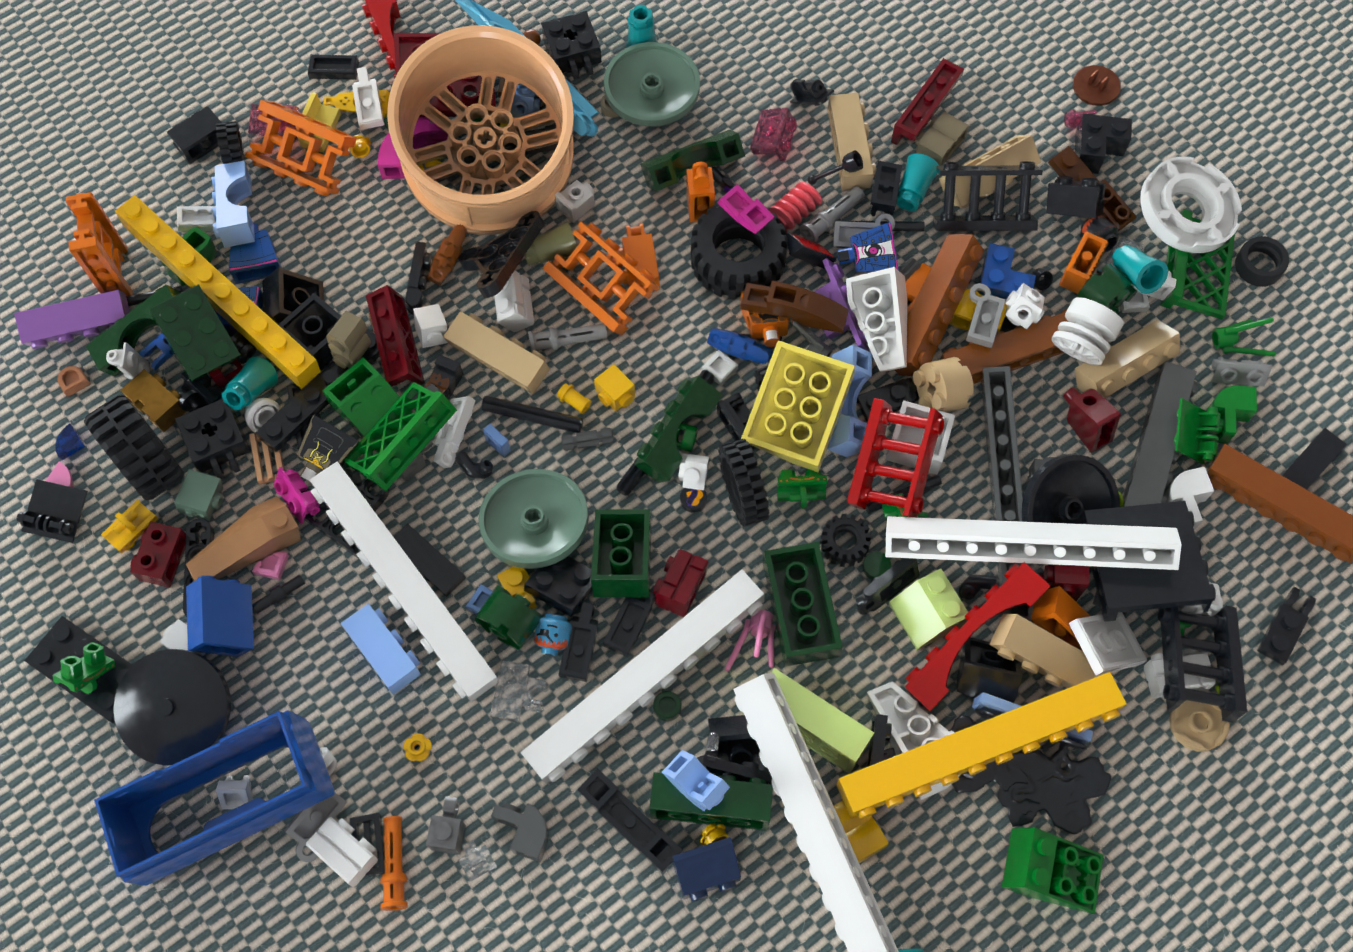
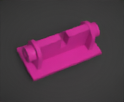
(290, 486)

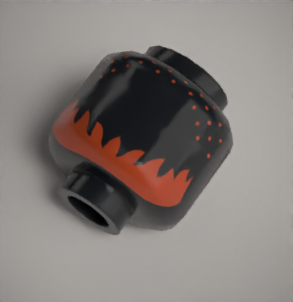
(1102, 228)

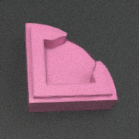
(61, 475)
(271, 566)

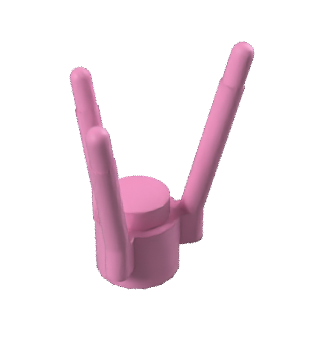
(760, 627)

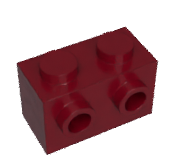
(159, 554)
(1070, 578)

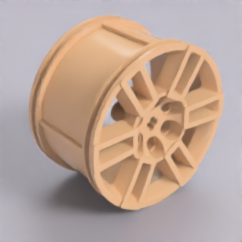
(489, 54)

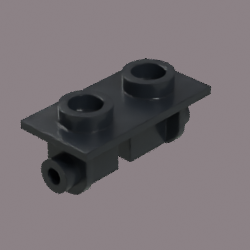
(809, 92)

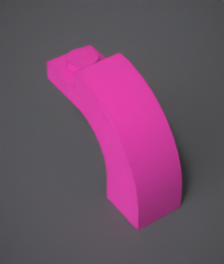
(424, 135)

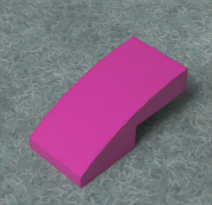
(744, 210)

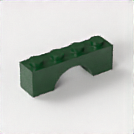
(672, 166)
(127, 330)
(660, 455)

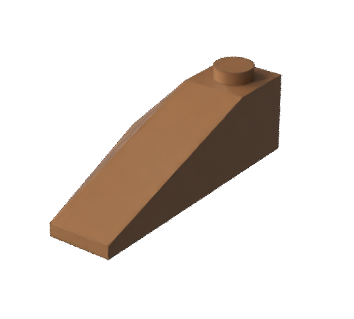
(250, 538)

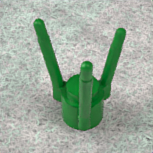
(1228, 336)

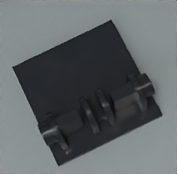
(53, 511)

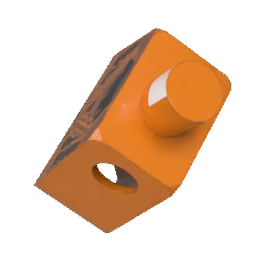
(765, 326)

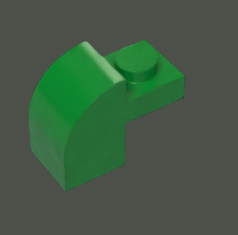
(1234, 405)

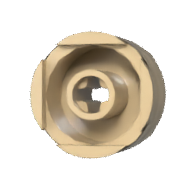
(944, 385)

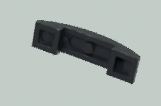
(629, 820)

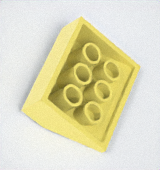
(798, 405)

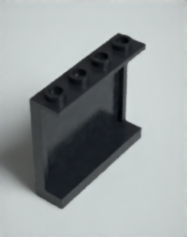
(1149, 589)

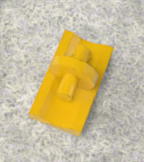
(129, 526)

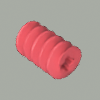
(796, 205)

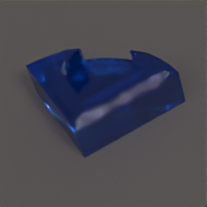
(68, 442)

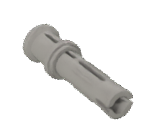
(824, 220)
(597, 332)

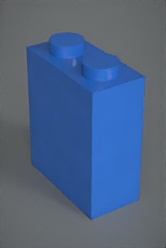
(219, 617)

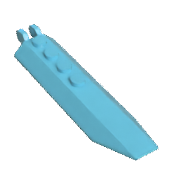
(582, 109)

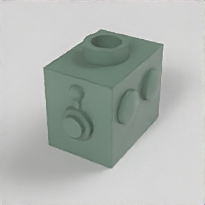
(199, 495)

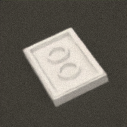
(1108, 644)

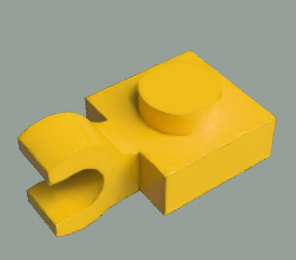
(514, 581)

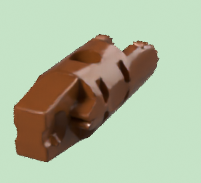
(447, 255)

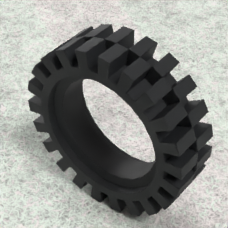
(743, 482)

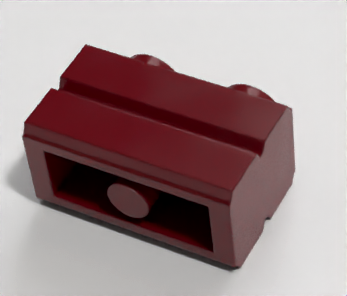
(680, 583)

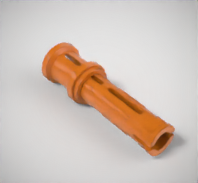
(394, 878)

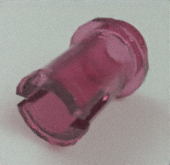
(1073, 117)

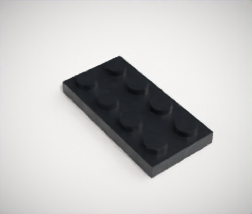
(68, 640)

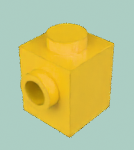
(614, 388)

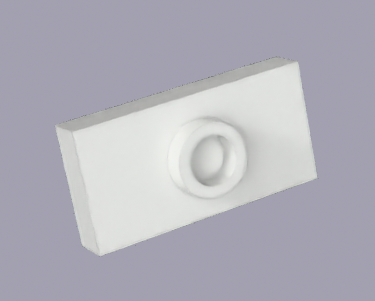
(195, 216)

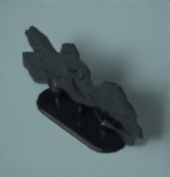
(1038, 783)

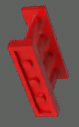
(876, 441)

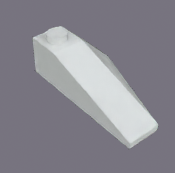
(881, 313)
(909, 722)

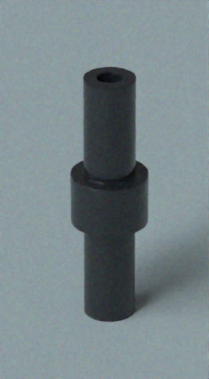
(278, 594)

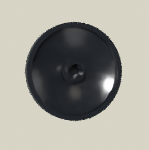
(1067, 488)
(171, 706)

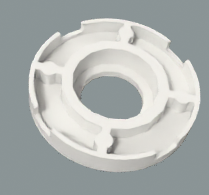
(1207, 187)

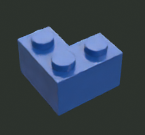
(998, 275)

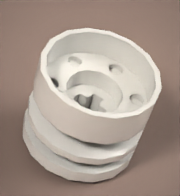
(1087, 331)

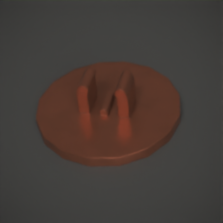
(1096, 85)

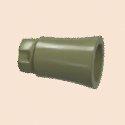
(553, 242)

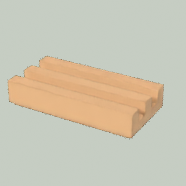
(258, 464)

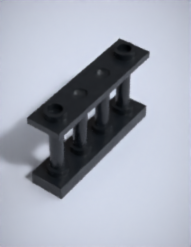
(998, 219)
(1225, 649)

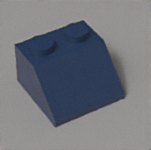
(707, 869)

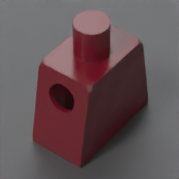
(1091, 417)

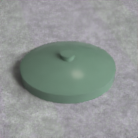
(651, 84)
(533, 518)

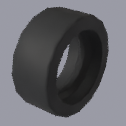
(1268, 246)

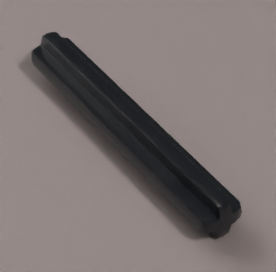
(532, 414)

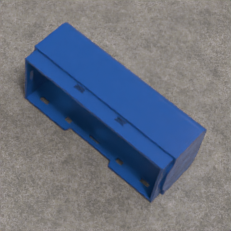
(129, 810)

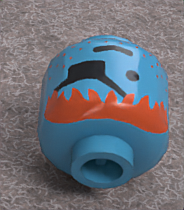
(552, 633)

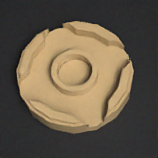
(1198, 726)

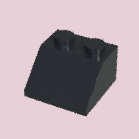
(287, 291)
(310, 326)
(987, 672)
(735, 741)

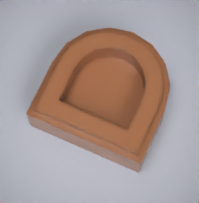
(72, 380)

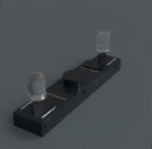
(722, 767)

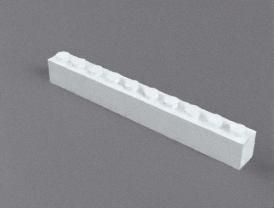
(1033, 542)
(404, 582)
(643, 676)
(813, 816)

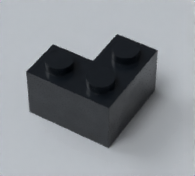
(1100, 137)

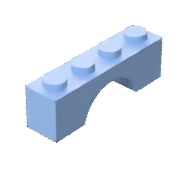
(233, 222)
(849, 429)

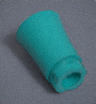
(640, 26)
(917, 178)
(1141, 269)
(252, 380)

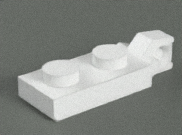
(367, 101)
(453, 432)

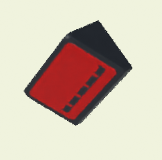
(808, 250)

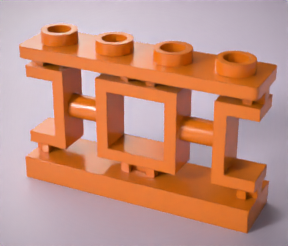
(305, 129)
(97, 244)
(589, 292)

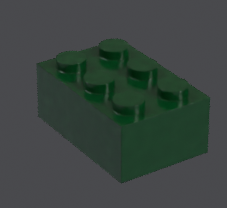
(194, 333)
(621, 553)

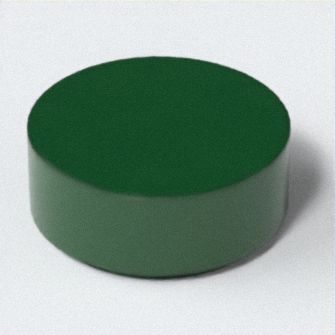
(876, 564)
(667, 706)

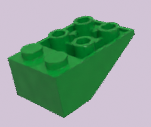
(362, 397)
(1052, 869)

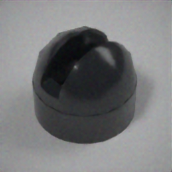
(1042, 283)

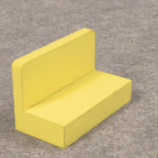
(322, 113)

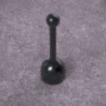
(851, 163)

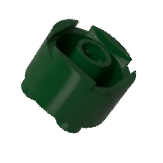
(1109, 289)
(508, 617)

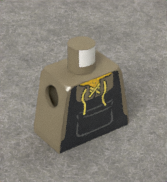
(323, 447)

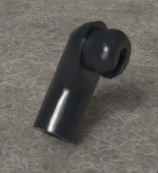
(474, 470)
(974, 584)

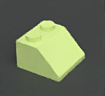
(929, 609)

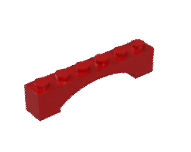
(383, 17)
(1020, 588)

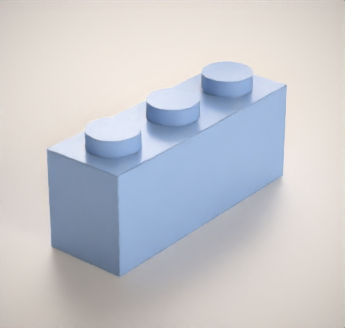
(382, 648)

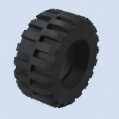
(730, 276)
(134, 447)

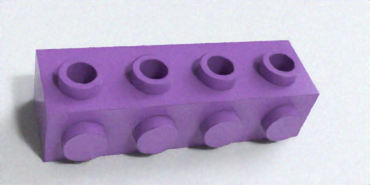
(71, 318)

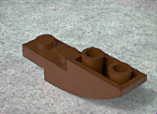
(1115, 209)
(796, 303)

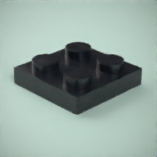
(561, 584)

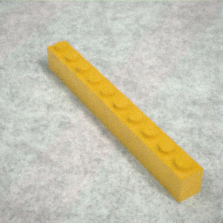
(220, 292)
(979, 745)

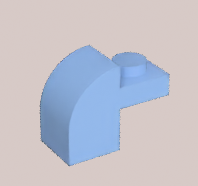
(695, 781)

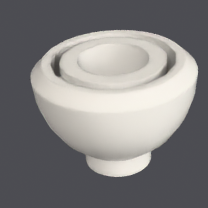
(260, 412)

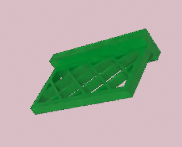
(1177, 265)
(402, 447)

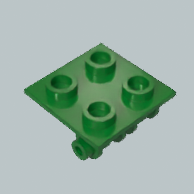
(1193, 430)

